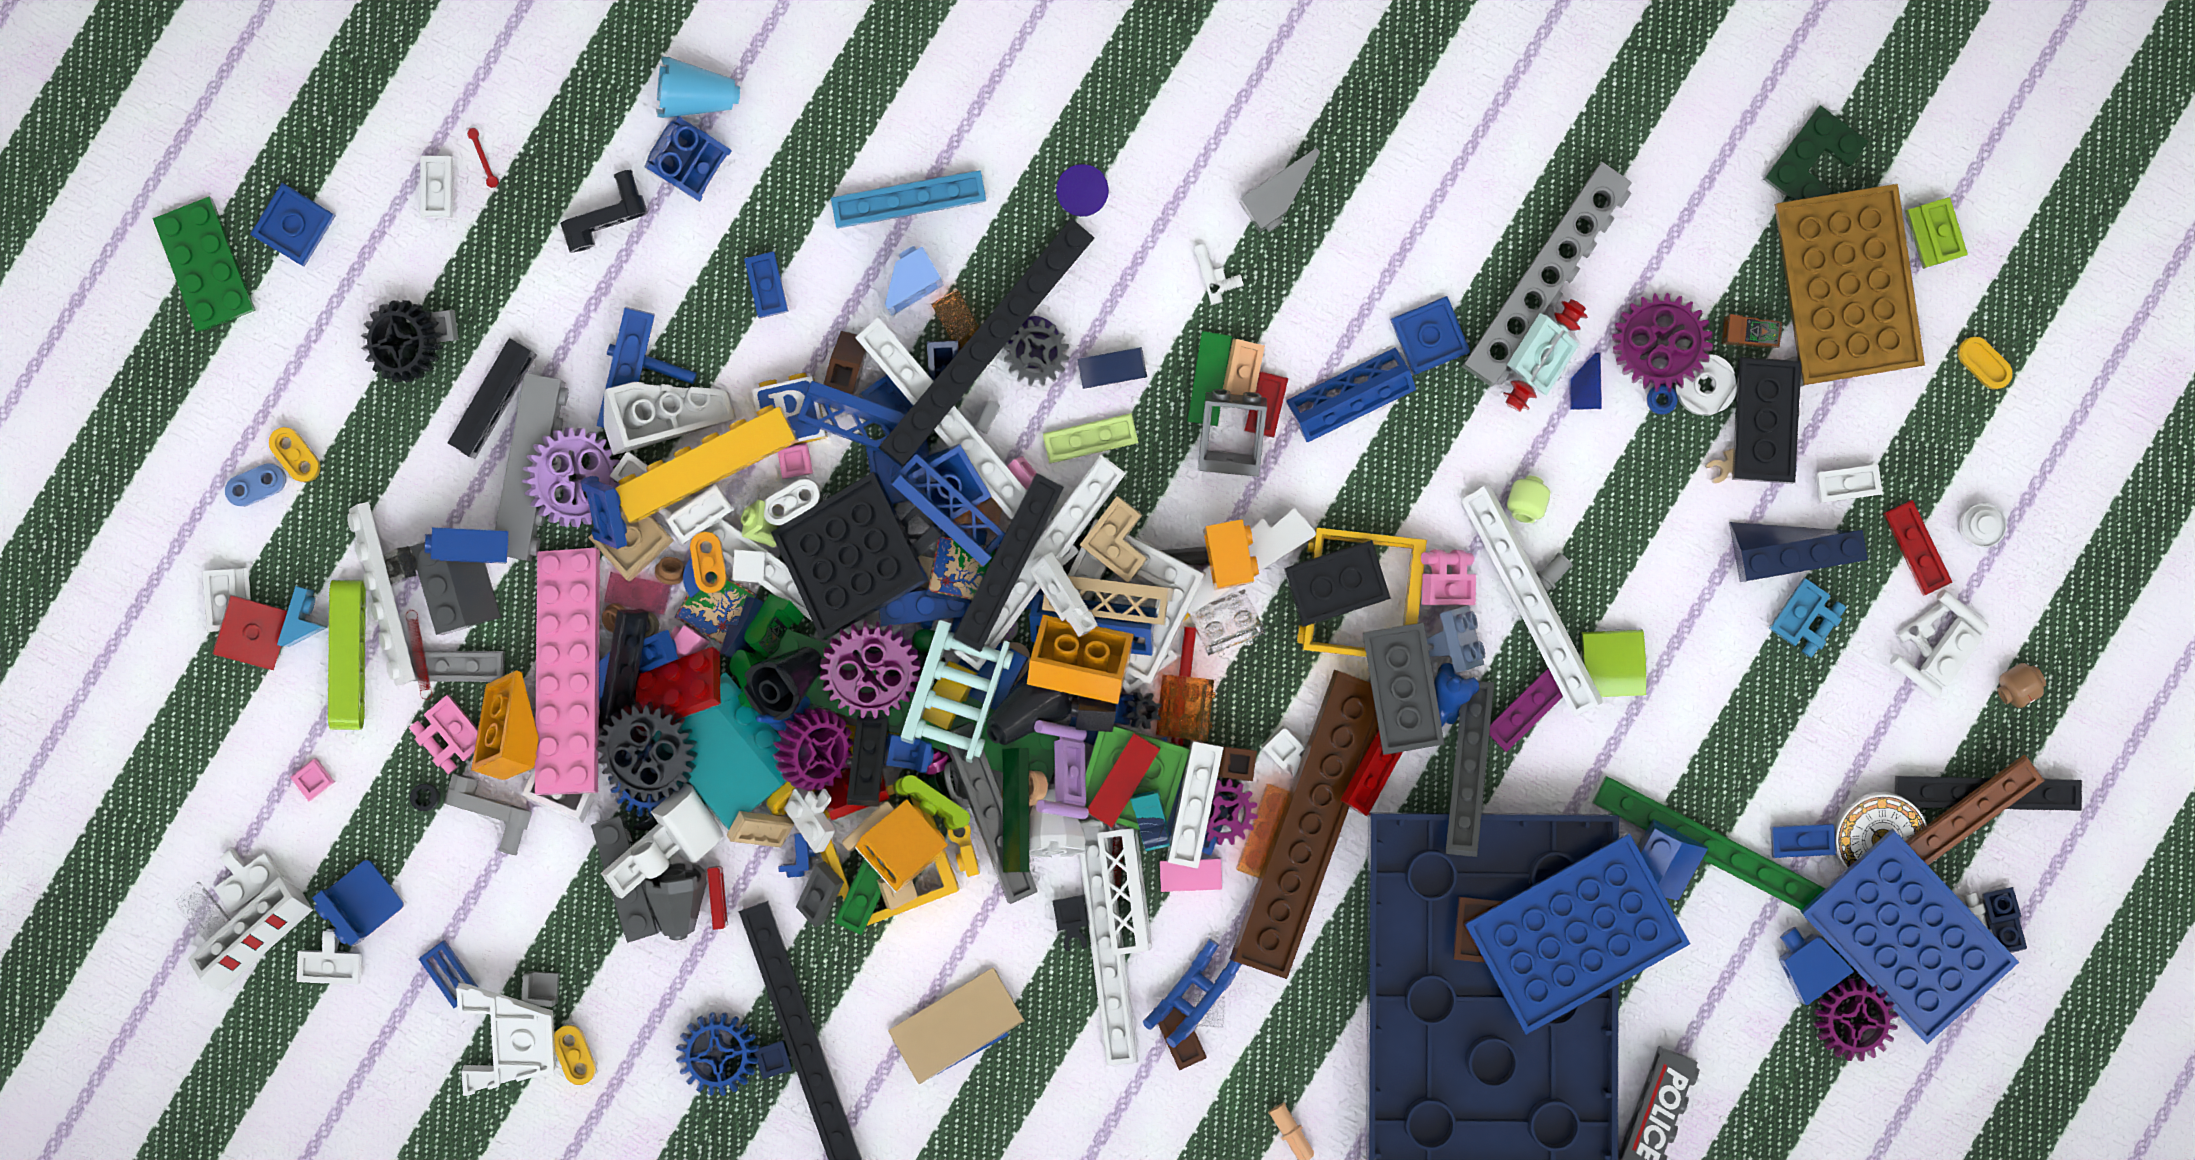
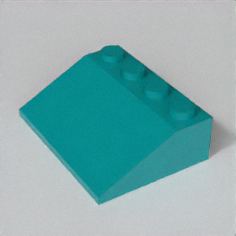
(734, 755)

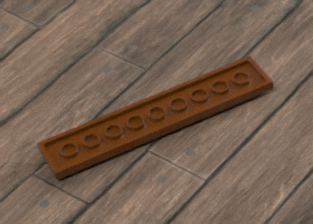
(1307, 828)

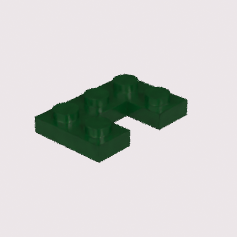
(1819, 133)

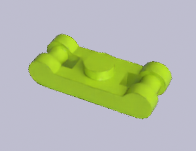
(932, 801)

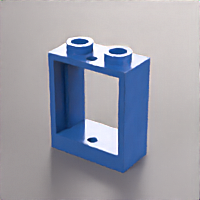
(467, 545)

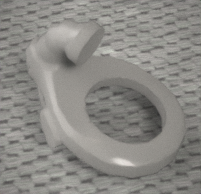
(959, 795)

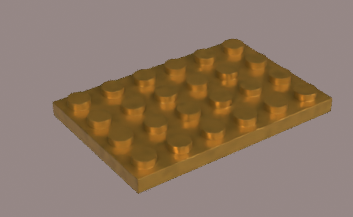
(1849, 284)

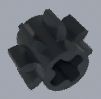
(1135, 705)

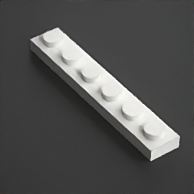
(378, 583)

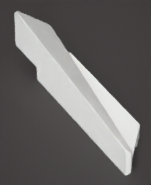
(1268, 546)

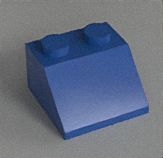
(1670, 857)

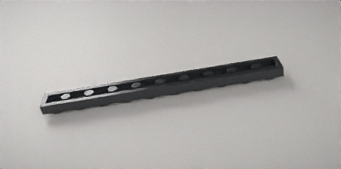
(986, 343)
(799, 1032)

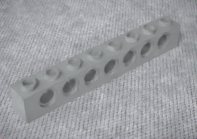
(1602, 181)

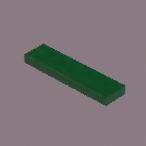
(1015, 810)

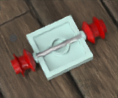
(1544, 354)

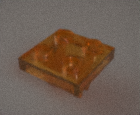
(1185, 707)

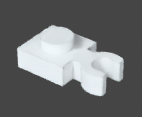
(1284, 749)

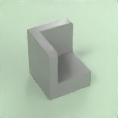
(540, 988)

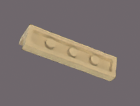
(1120, 588)

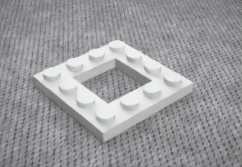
(1163, 571)

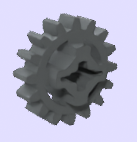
(1047, 345)

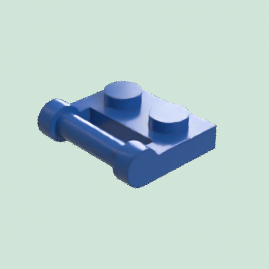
(605, 512)

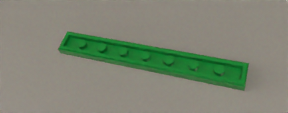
(1721, 850)

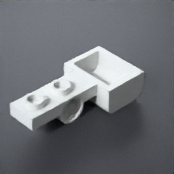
(682, 828)

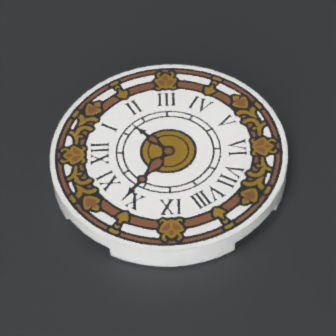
(1870, 820)

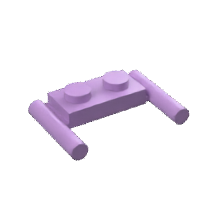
(1069, 771)

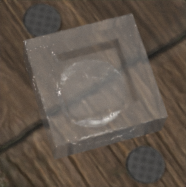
(1215, 1014)

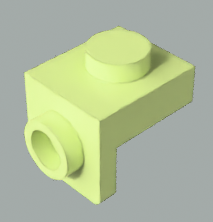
(755, 525)

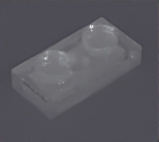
(202, 910)

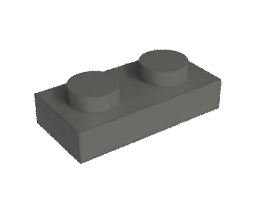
(819, 894)

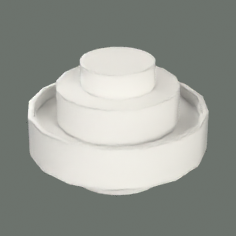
(1983, 525)

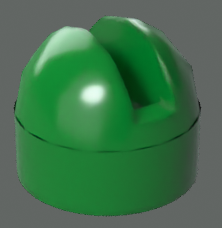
(922, 639)

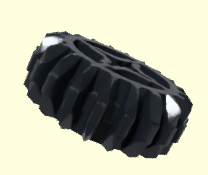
(394, 319)

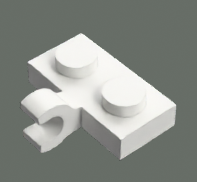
(808, 816)
(246, 879)
(329, 964)

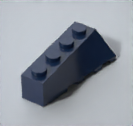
(1782, 550)

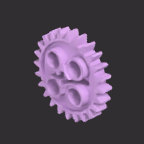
(545, 479)

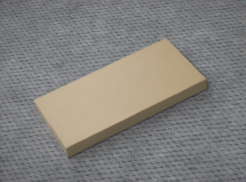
(956, 1025)

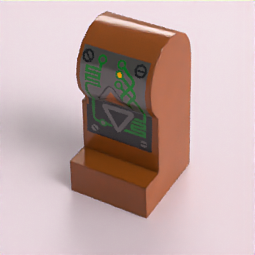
(1751, 332)

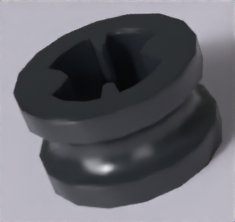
(434, 798)

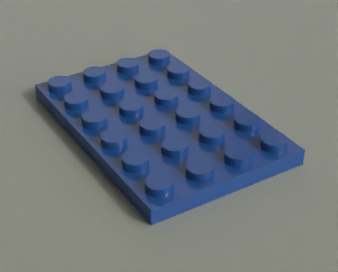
(1577, 933)
(1909, 936)

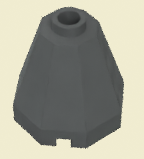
(676, 899)

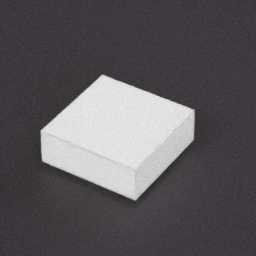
(749, 566)

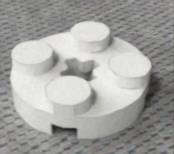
(1709, 402)

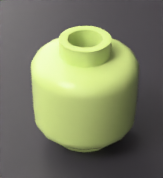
(1528, 499)

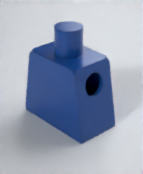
(1811, 965)

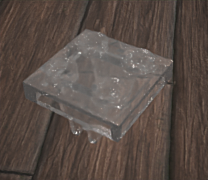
(1227, 623)

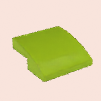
(1616, 661)

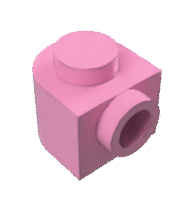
(688, 640)

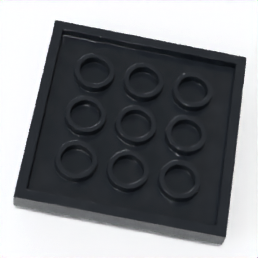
(849, 556)

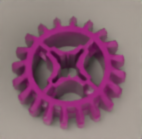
(827, 749)
(1854, 1033)

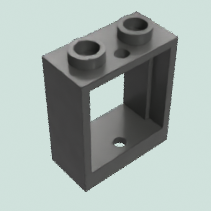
(1232, 462)

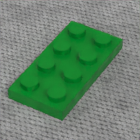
(204, 264)

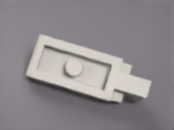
(1062, 594)

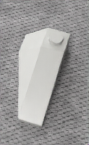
(650, 414)

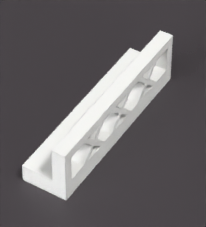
(1194, 804)
(1136, 887)

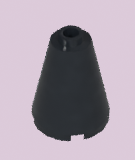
(782, 682)
(1022, 709)

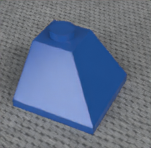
(956, 469)

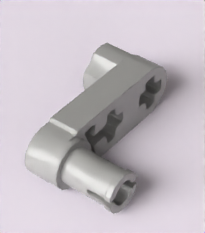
(462, 795)

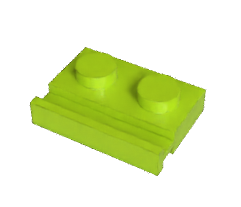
(1936, 232)

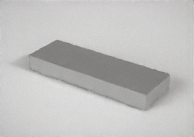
(461, 666)

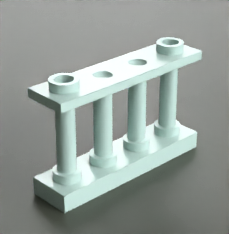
(926, 698)

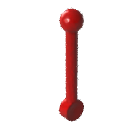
(491, 181)

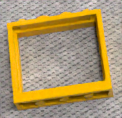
(1413, 590)
(942, 863)

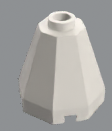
(1054, 833)

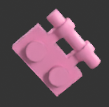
(1446, 588)
(453, 726)

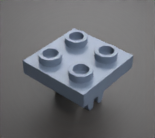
(1459, 639)

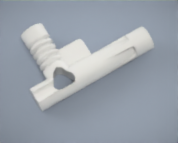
(1215, 276)
(1923, 629)

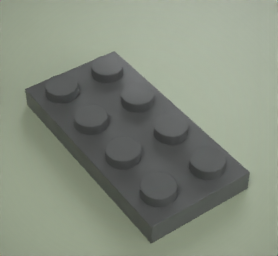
(1403, 688)

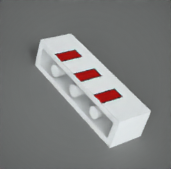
(250, 934)

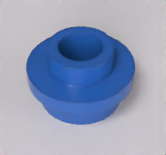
(1662, 409)

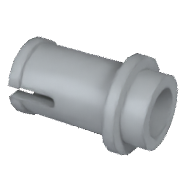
(1554, 571)

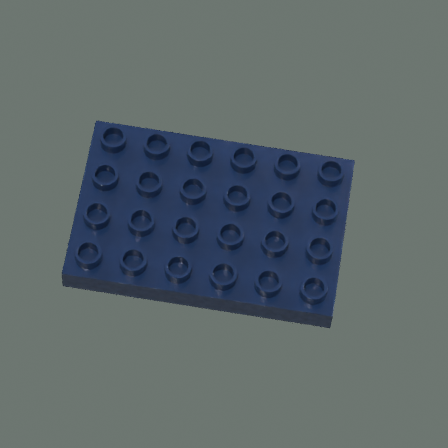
(1442, 1044)

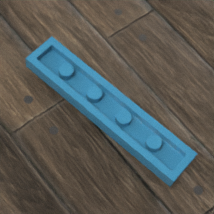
(908, 199)

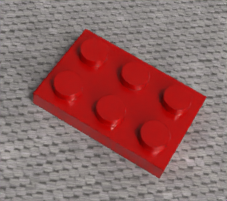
(683, 684)

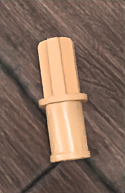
(1291, 1132)

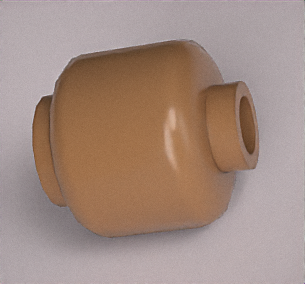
(2021, 685)

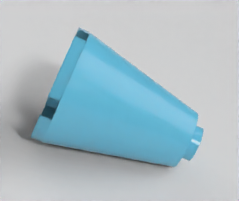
(693, 90)

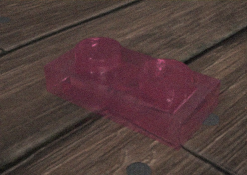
(638, 593)

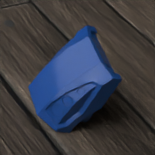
(686, 157)

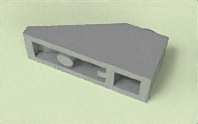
(1274, 197)

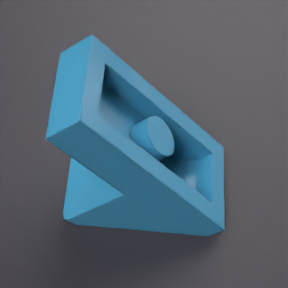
(295, 626)

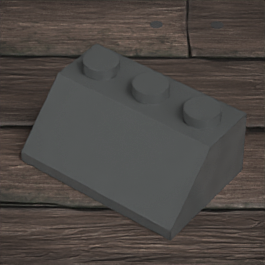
(455, 592)

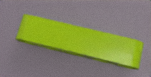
(346, 655)

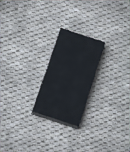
(1766, 420)

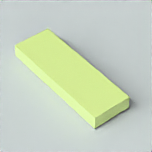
(1090, 438)

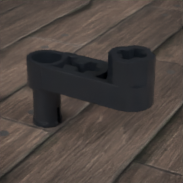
(580, 228)

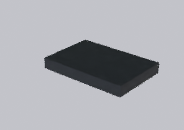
(1337, 583)

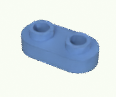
(254, 485)

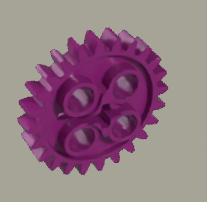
(1680, 362)
(847, 683)

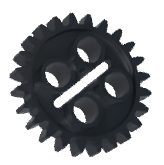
(623, 735)

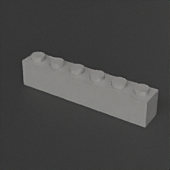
(536, 417)

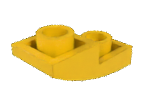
(950, 690)

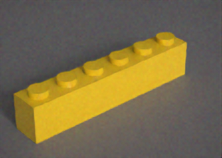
(706, 464)

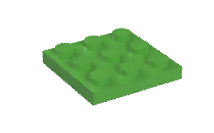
(1162, 774)

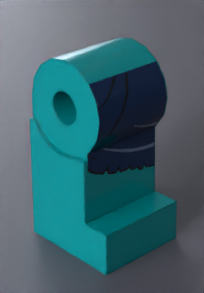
(1151, 819)

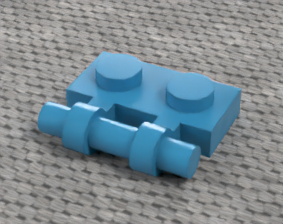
(1799, 613)

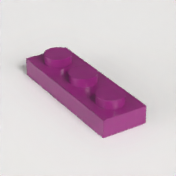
(1525, 711)

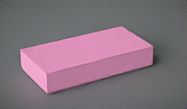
(1184, 878)

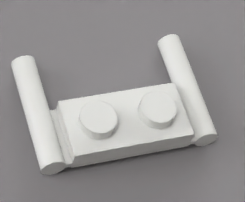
(1950, 652)

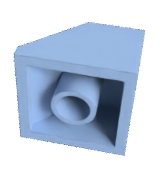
(911, 280)

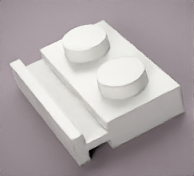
(217, 590)

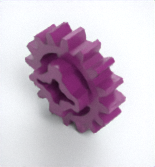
(1236, 803)

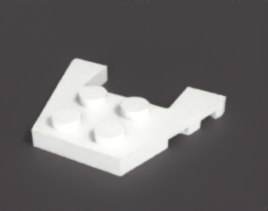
(520, 1038)

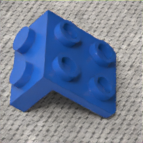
(358, 903)

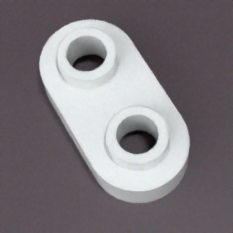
(791, 501)

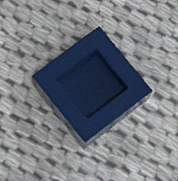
(773, 1059)

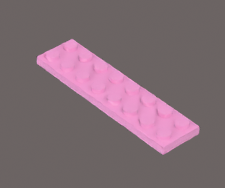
(567, 671)

